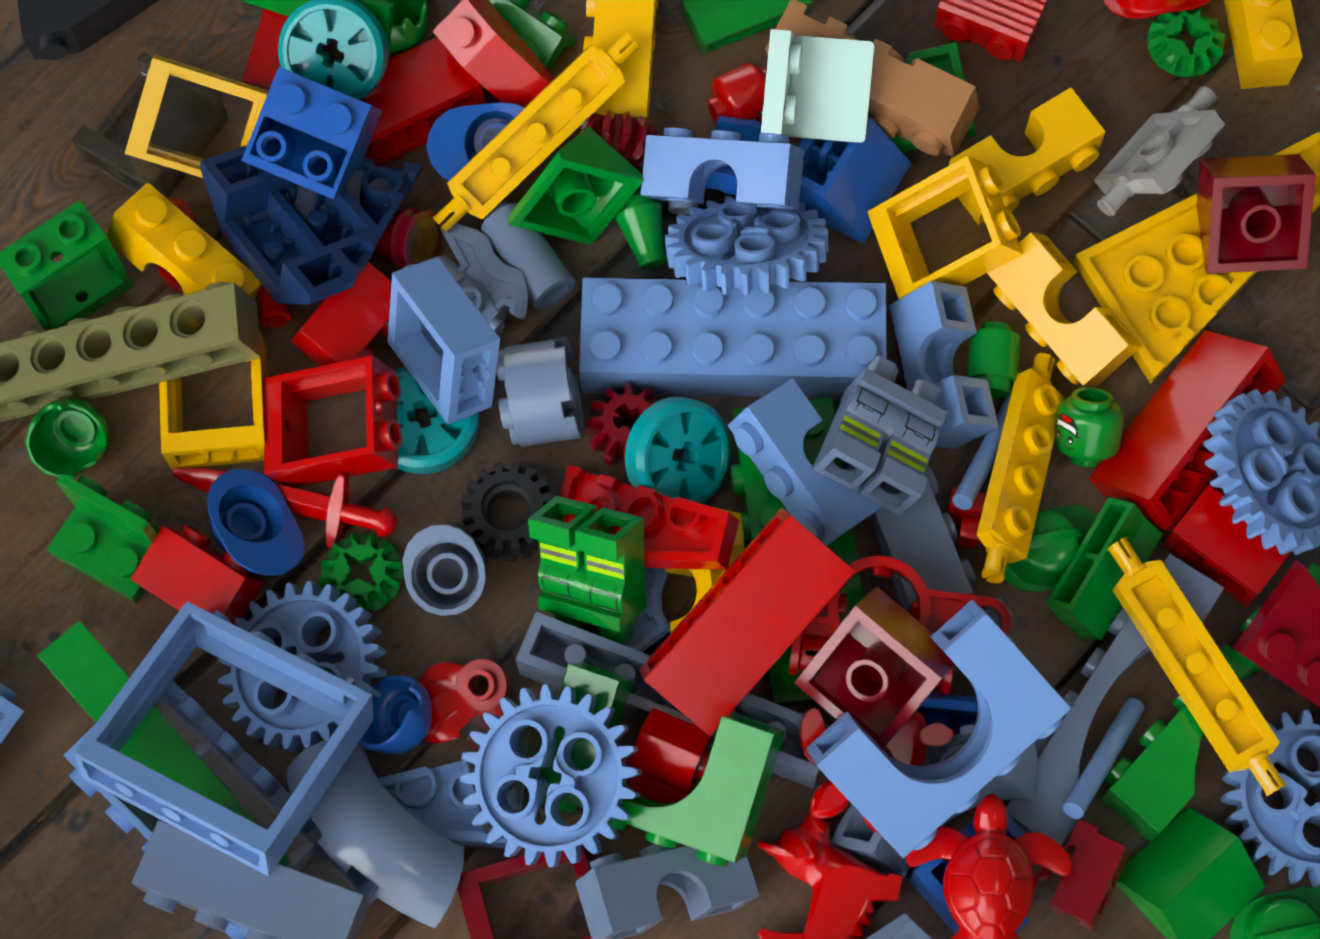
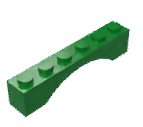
(1163, 776)

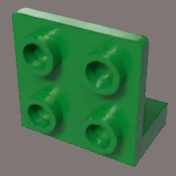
(103, 536)

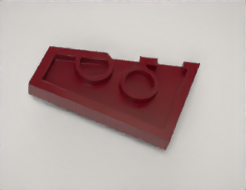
(1287, 634)

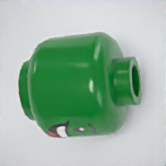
(1089, 426)

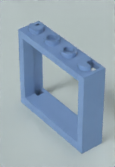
(190, 812)

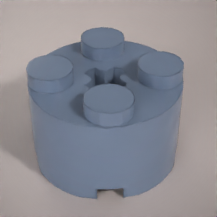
(541, 393)

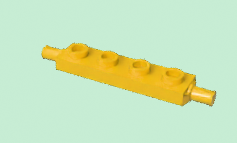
(536, 132)
(1019, 469)
(1196, 667)

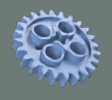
(746, 246)
(1268, 469)
(298, 622)
(503, 763)
(1280, 831)

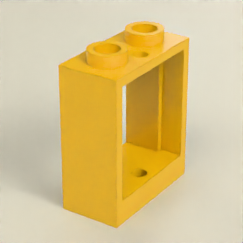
(149, 105)
(898, 242)
(213, 446)

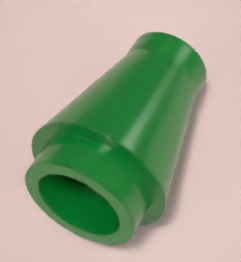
(643, 229)

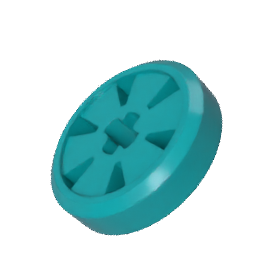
(358, 37)
(678, 425)
(432, 447)

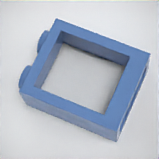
(442, 340)

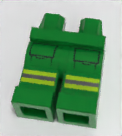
(587, 570)

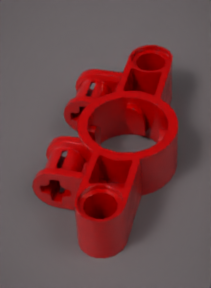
(931, 610)

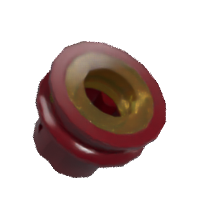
(411, 238)

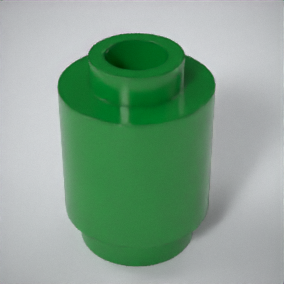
(995, 357)

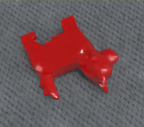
(839, 881)

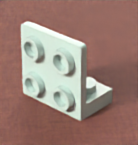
(817, 87)

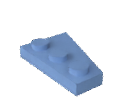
(437, 801)

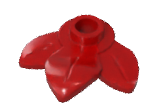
(455, 698)

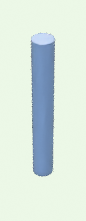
(981, 464)
(1103, 758)

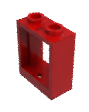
(286, 421)

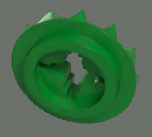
(1173, 54)
(385, 572)

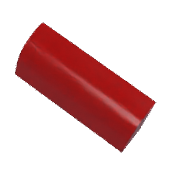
(414, 94)
(1164, 446)
(745, 621)

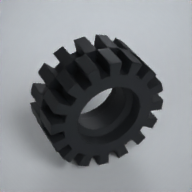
(489, 488)

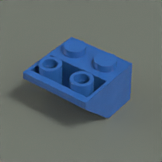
(311, 134)
(850, 179)

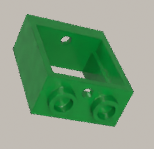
(86, 268)

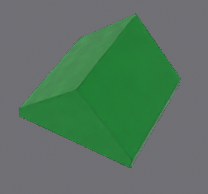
(578, 191)
(1191, 878)

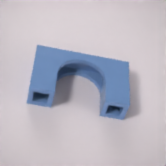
(913, 800)

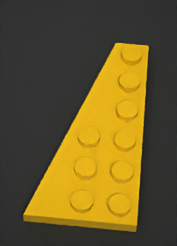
(1158, 276)

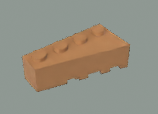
(904, 99)

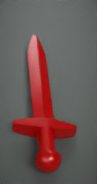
(332, 509)

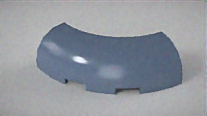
(381, 839)
(870, 847)

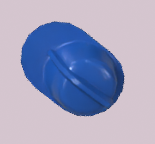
(464, 132)
(254, 523)

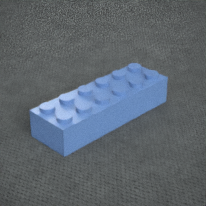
(731, 343)

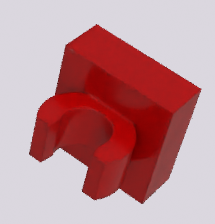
(968, 520)

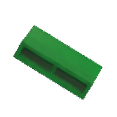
(729, 21)
(1084, 592)

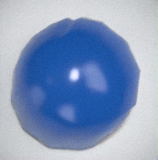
(400, 716)

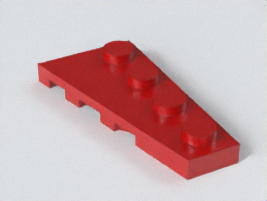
(675, 530)

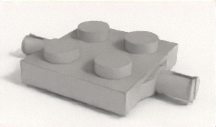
(1160, 152)

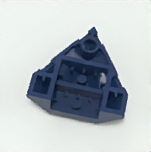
(300, 239)

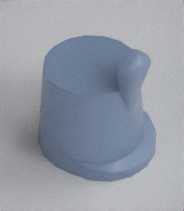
(444, 569)

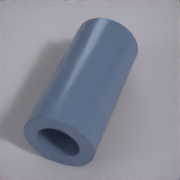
(529, 251)

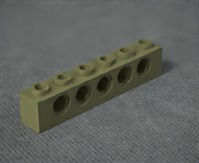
(33, 367)

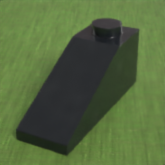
(71, 26)

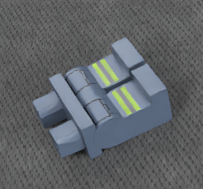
(883, 435)

